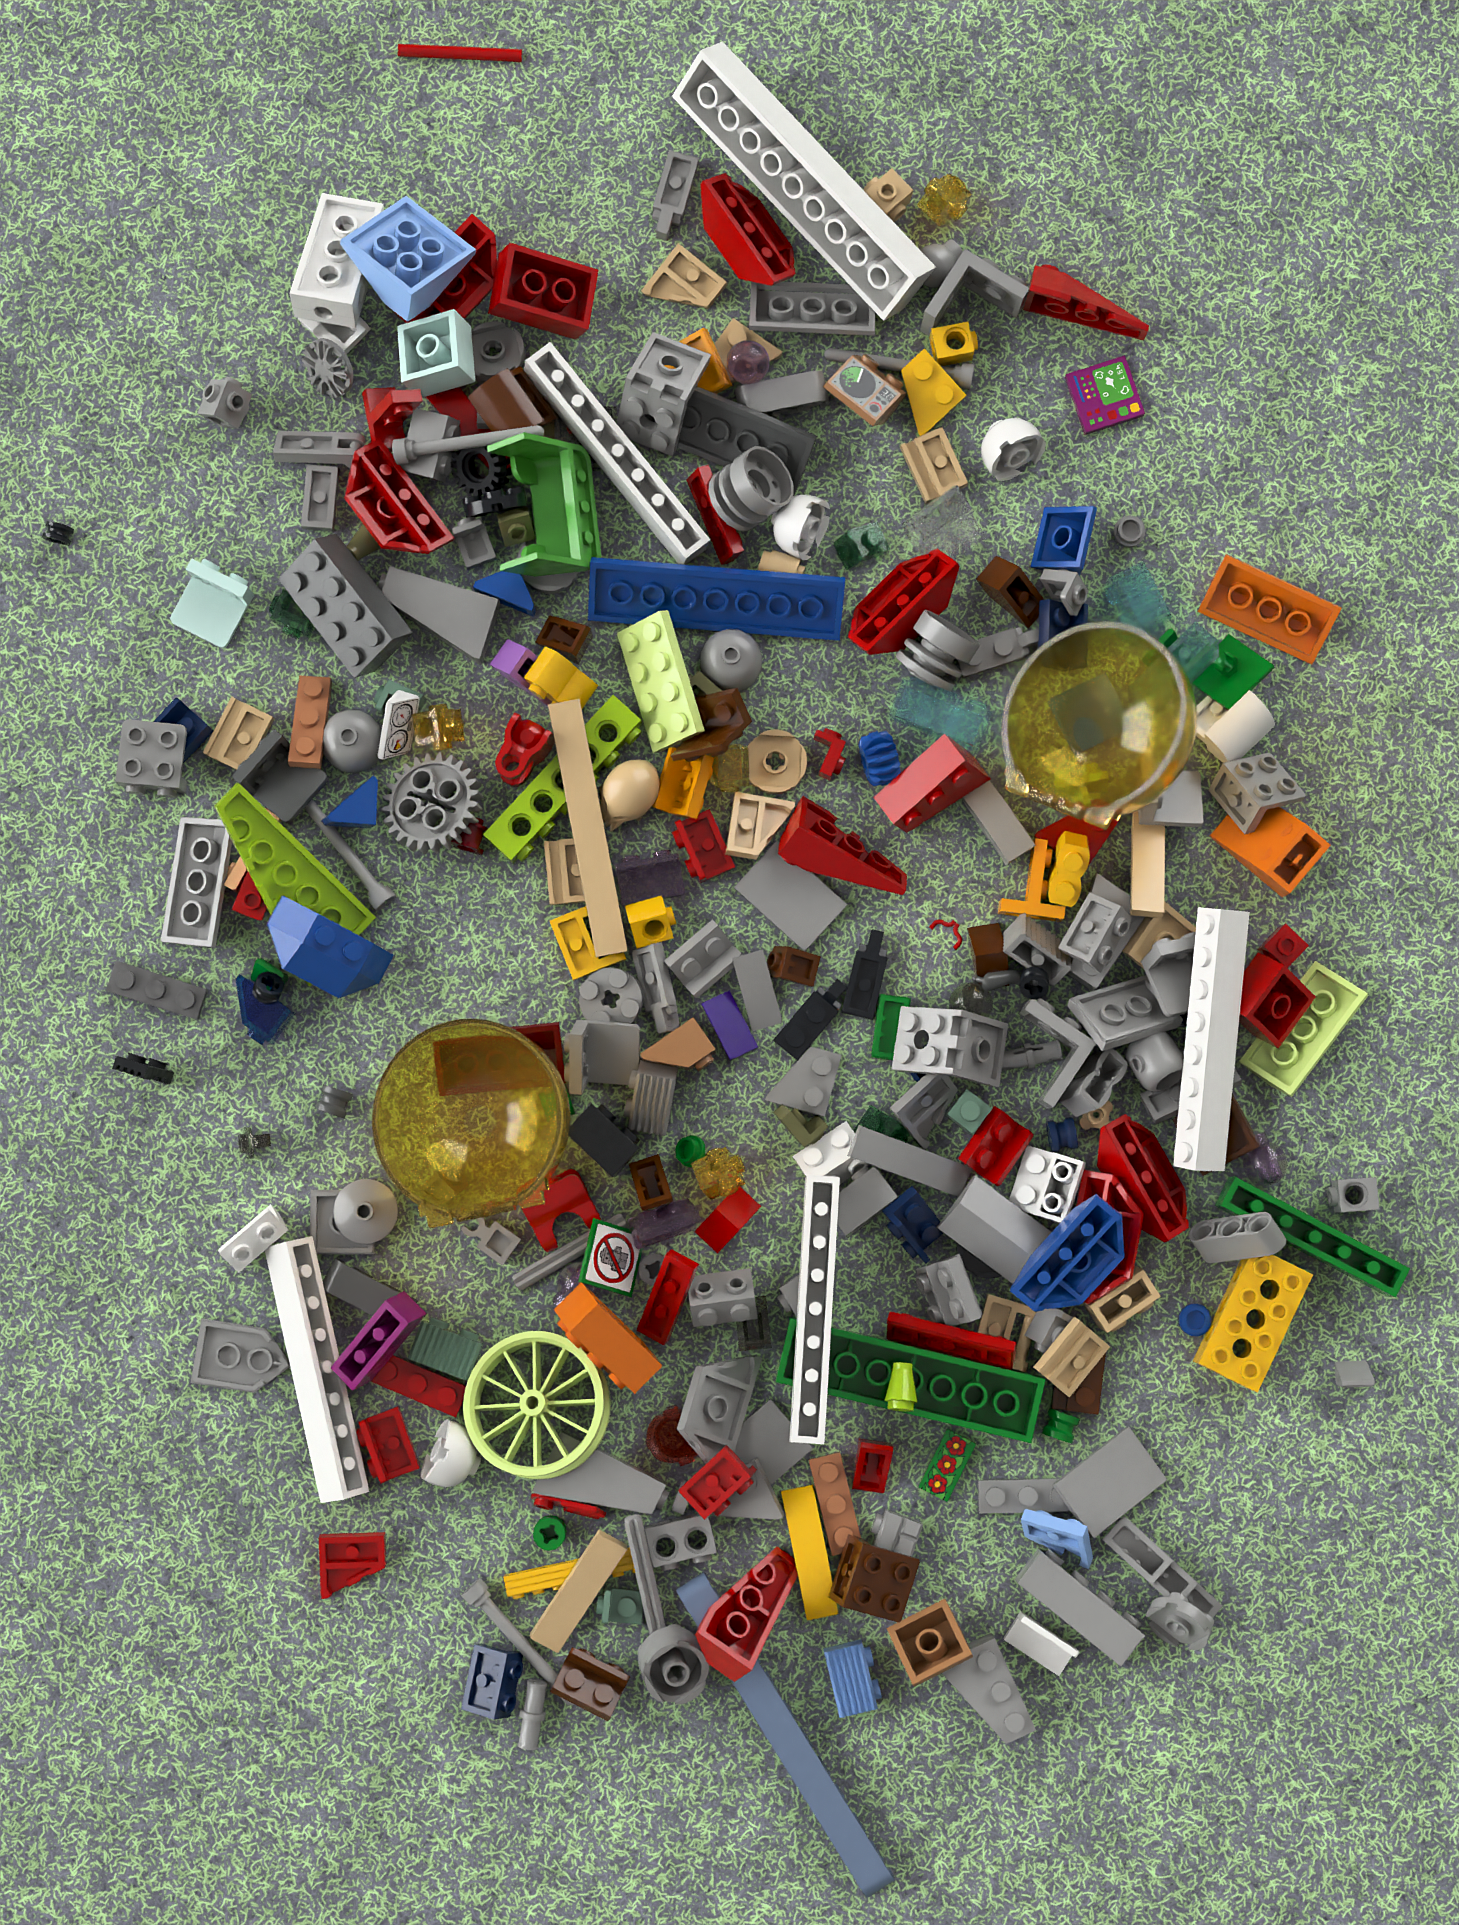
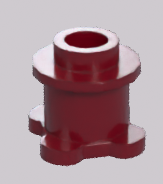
(472, 841)

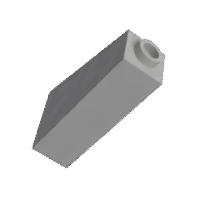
(446, 611)
(604, 1481)

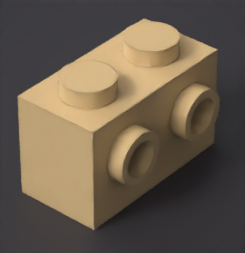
(1122, 1303)

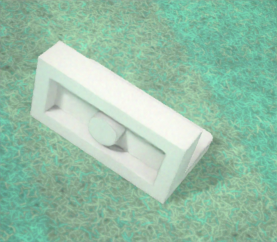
(1040, 1643)

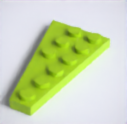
(284, 866)

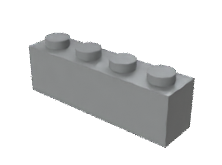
(1080, 1607)

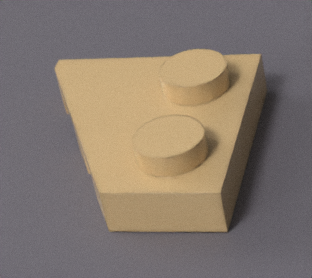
(754, 823)

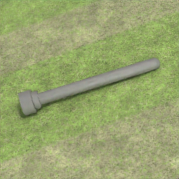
(961, 375)
(406, 451)
(376, 891)
(479, 1596)

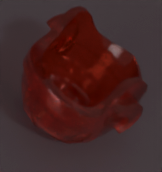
(666, 1441)

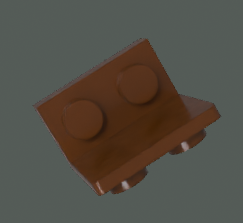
(723, 721)
(873, 1579)

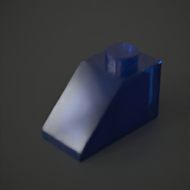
(263, 1020)

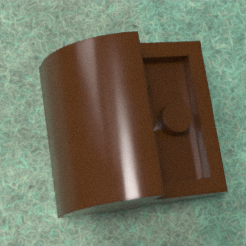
(511, 402)

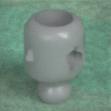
(1156, 1061)

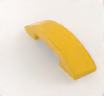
(809, 1551)

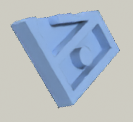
(1058, 1534)

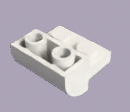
(1233, 731)
(1046, 1184)

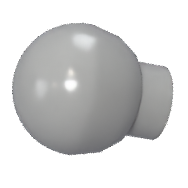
(944, 258)

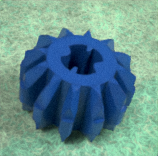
(879, 758)

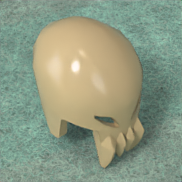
(628, 792)

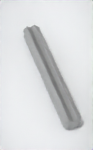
(558, 1258)
(644, 1572)

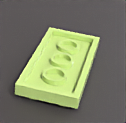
(660, 681)

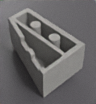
(1084, 972)
(991, 1690)

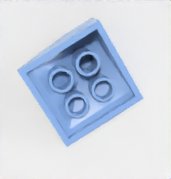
(407, 256)

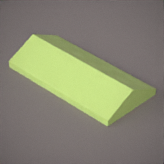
(1312, 1035)

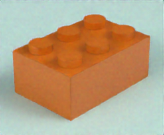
(606, 1339)

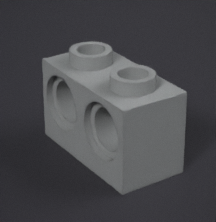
(678, 1531)

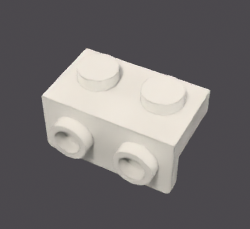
(830, 1156)
(253, 1239)

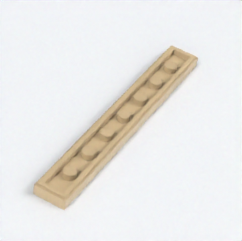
(587, 828)

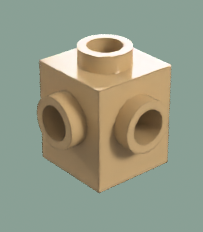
(890, 194)

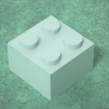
(436, 353)

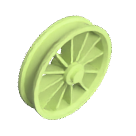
(536, 1405)

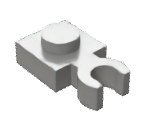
(495, 1240)

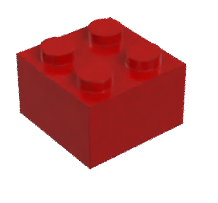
(1272, 1000)

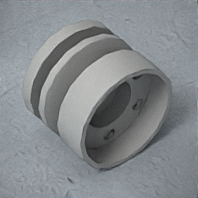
(751, 488)
(937, 650)

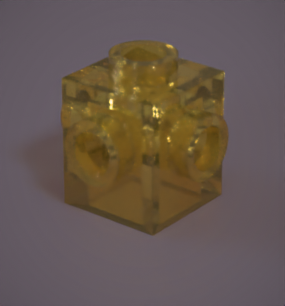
(945, 199)
(438, 727)
(719, 1173)

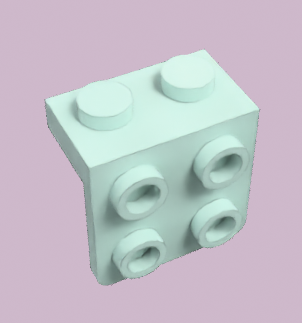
(212, 603)

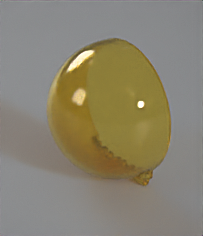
(1098, 722)
(471, 1121)

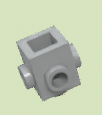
(225, 402)

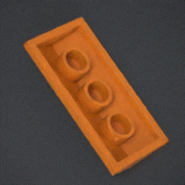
(1270, 608)

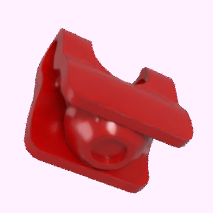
(523, 744)
(565, 1195)

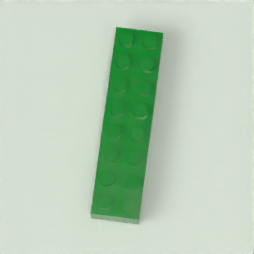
(945, 1385)

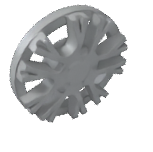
(328, 367)

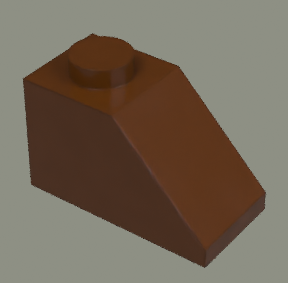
(1011, 590)

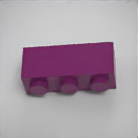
(378, 1340)

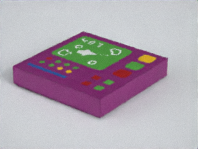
(1104, 395)

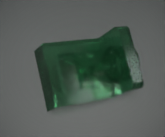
(861, 544)
(292, 624)
(884, 1124)

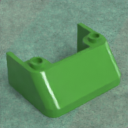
(561, 504)

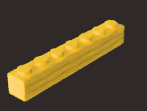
(553, 1576)

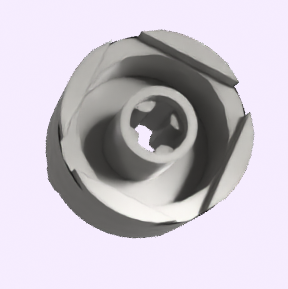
(673, 1665)

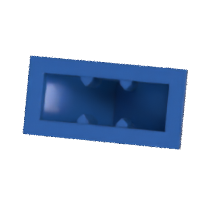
(509, 590)
(358, 809)

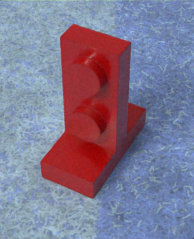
(387, 411)

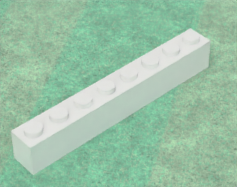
(616, 454)
(1211, 1039)
(814, 1309)
(311, 1354)

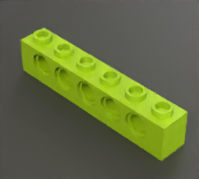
(501, 832)

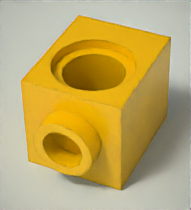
(943, 353)
(649, 932)

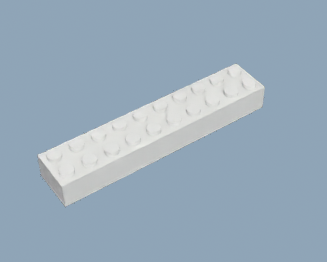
(803, 180)

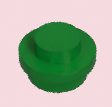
(689, 1150)

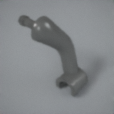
(995, 980)

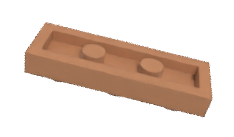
(309, 722)
(834, 1500)

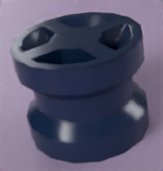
(1062, 1134)

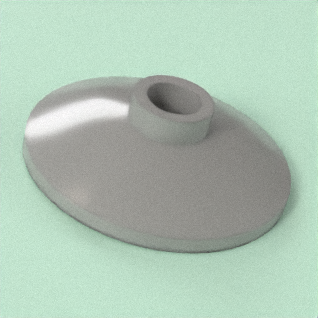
(382, 1211)

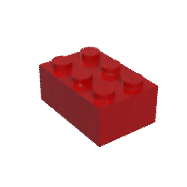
(543, 291)

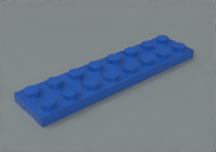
(717, 598)

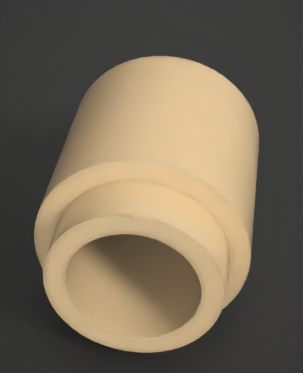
(780, 562)

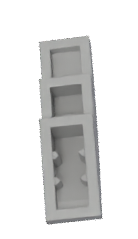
(909, 1161)
(1157, 1566)

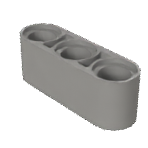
(785, 394)
(1237, 1237)

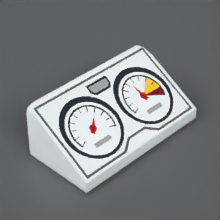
(398, 725)

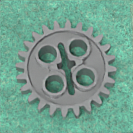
(444, 777)

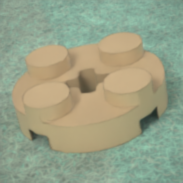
(789, 750)

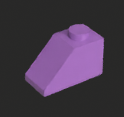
(513, 663)

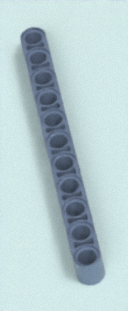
(799, 1758)

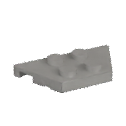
(717, 1404)

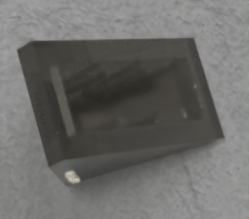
(755, 1333)

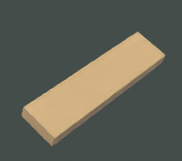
(1147, 869)
(578, 1591)

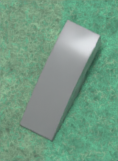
(998, 822)

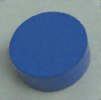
(1194, 1319)

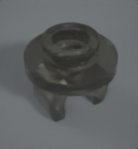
(249, 1142)

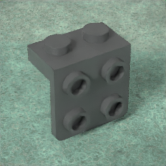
(274, 783)

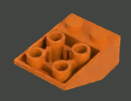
(1277, 851)

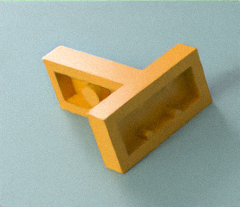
(1035, 890)

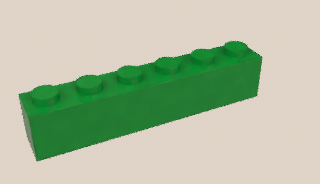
(1316, 1238)

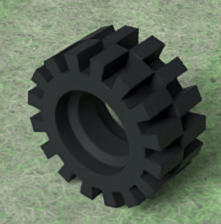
(469, 476)

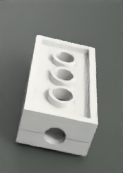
(315, 289)

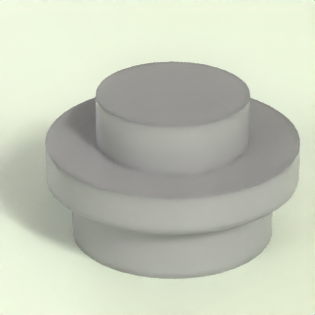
(1129, 531)

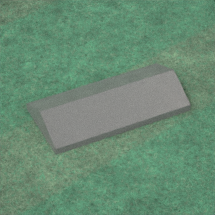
(810, 311)
(200, 883)
(993, 1229)

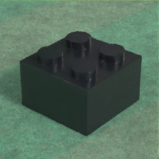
(603, 1139)

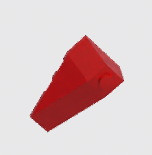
(1067, 299)
(822, 848)
(745, 1614)

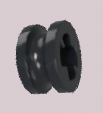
(58, 533)
(1037, 974)
(276, 987)

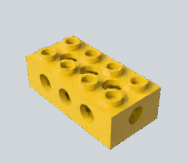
(1266, 1336)

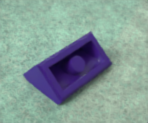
(729, 1025)

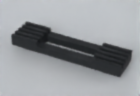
(137, 1067)

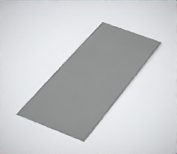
(757, 990)

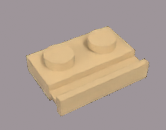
(933, 464)
(237, 733)
(563, 872)
(1071, 1356)

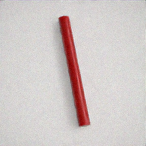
(460, 52)

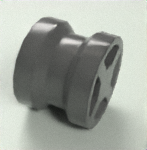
(333, 1101)
(653, 1263)

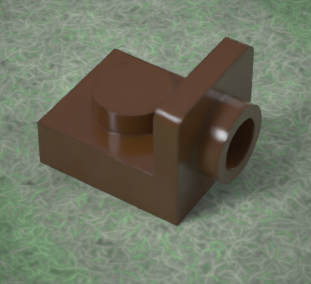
(793, 965)

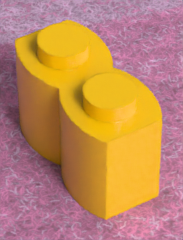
(558, 679)
(1067, 870)

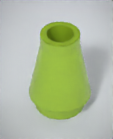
(901, 1388)

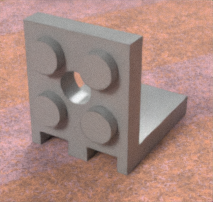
(982, 278)
(660, 392)
(1069, 1034)
(951, 1044)

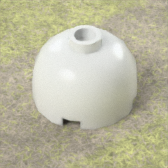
(1011, 445)
(799, 520)
(451, 1456)

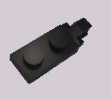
(866, 978)
(810, 1020)

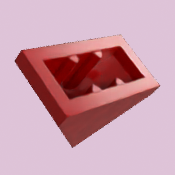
(727, 1219)
(872, 1465)

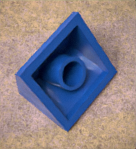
(1064, 538)

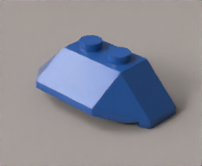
(324, 950)
(1073, 1258)

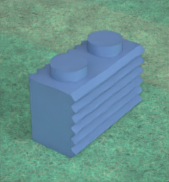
(851, 1678)

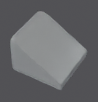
(1353, 1374)

